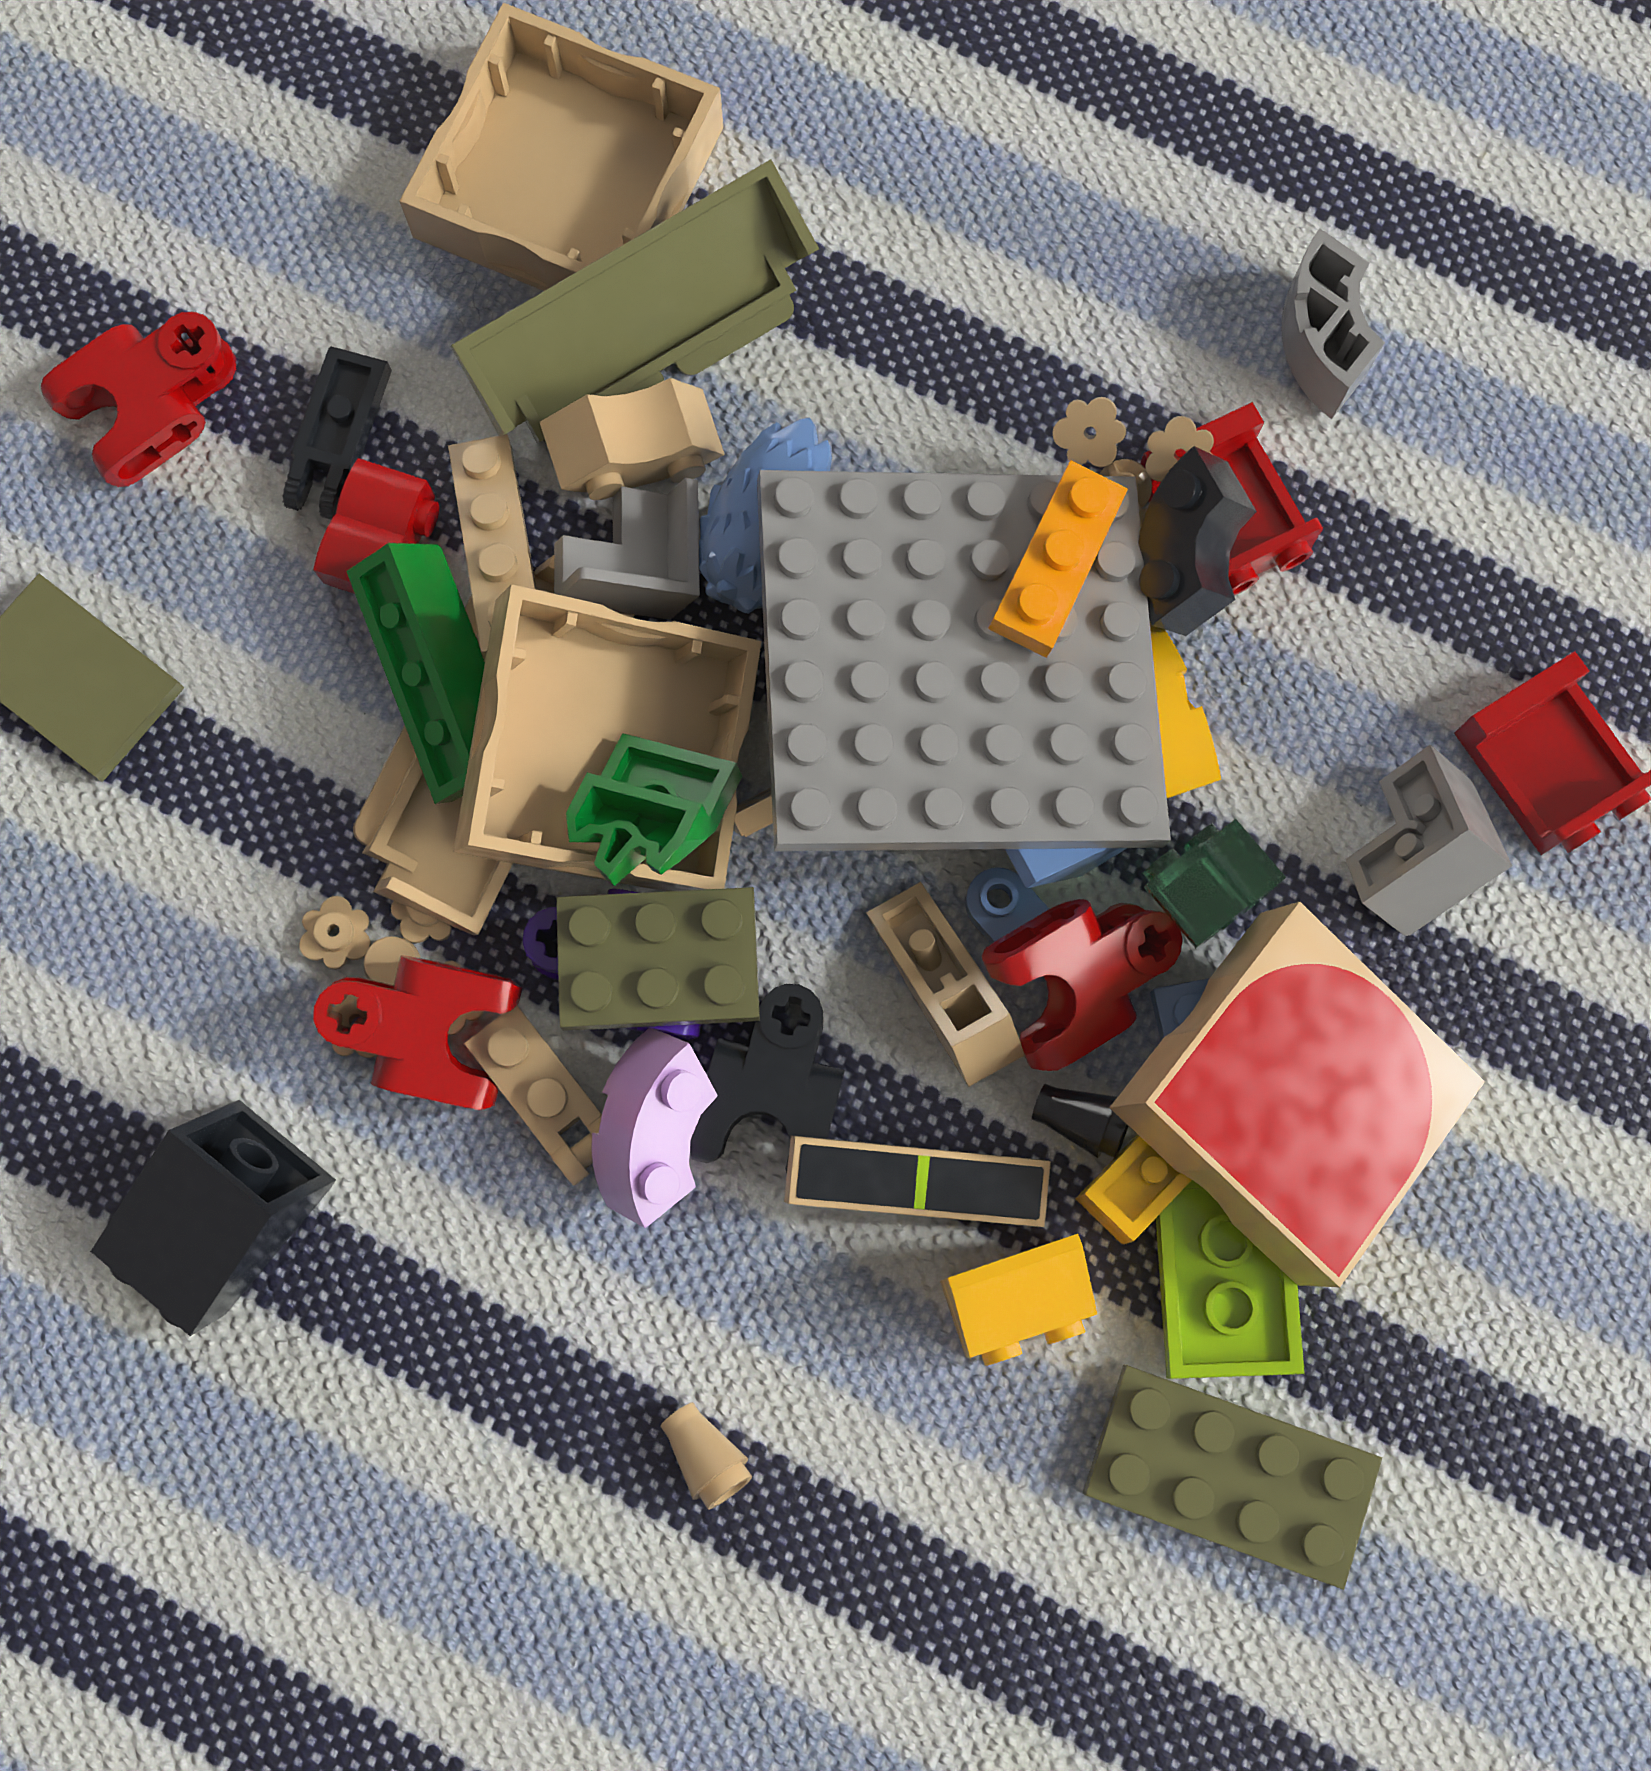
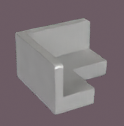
(652, 556)
(1434, 851)

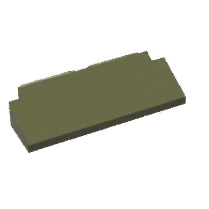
(662, 299)

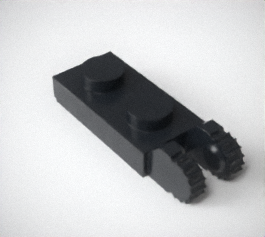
(335, 426)

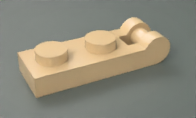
(538, 1088)

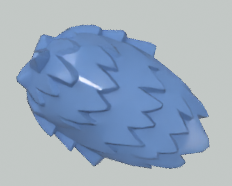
(731, 528)

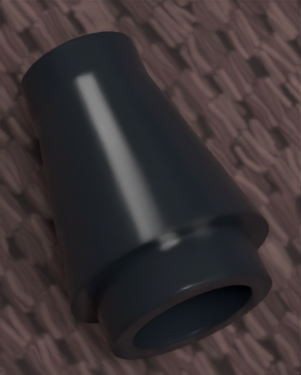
(1082, 1119)

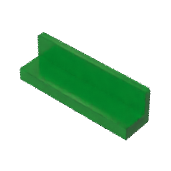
(425, 655)

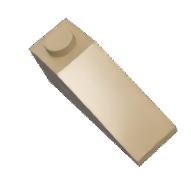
(947, 984)

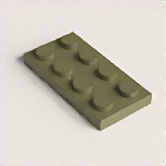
(1233, 1476)

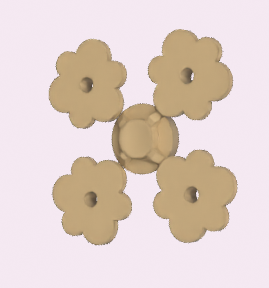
(1102, 448)
(380, 958)

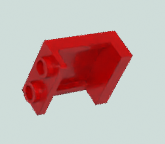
(1277, 530)
(1554, 758)

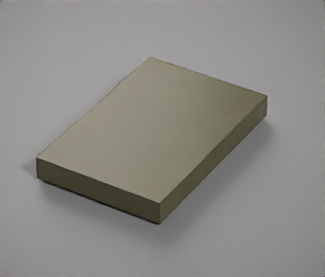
(78, 678)

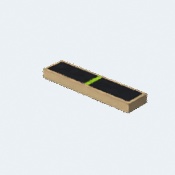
(916, 1181)

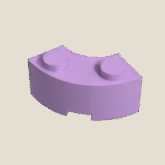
(649, 1125)

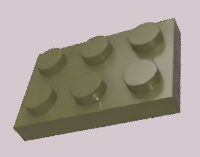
(657, 959)

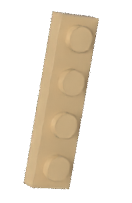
(490, 524)

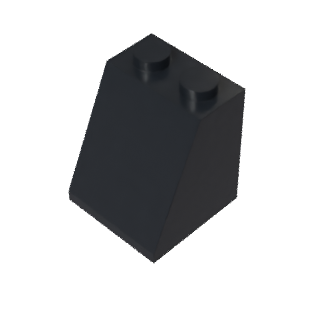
(210, 1214)

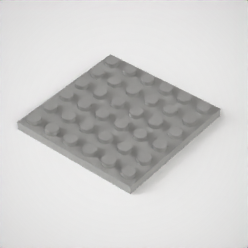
(914, 718)

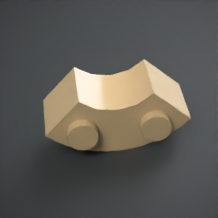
(632, 439)

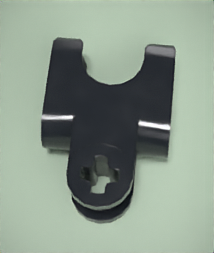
(770, 1077)

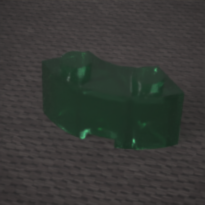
(1213, 881)

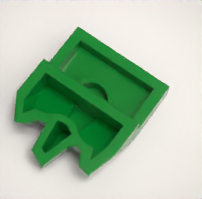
(650, 805)

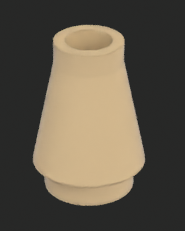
(707, 1459)

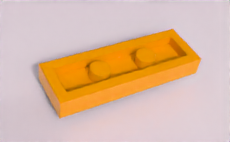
(1058, 559)

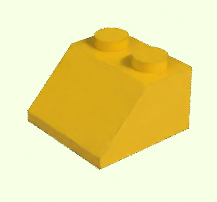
(1021, 1298)

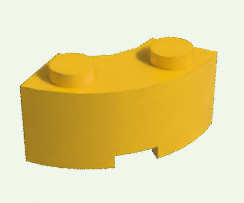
(1184, 730)

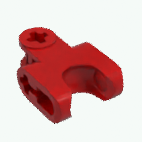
(150, 383)
(1087, 971)
(411, 1025)

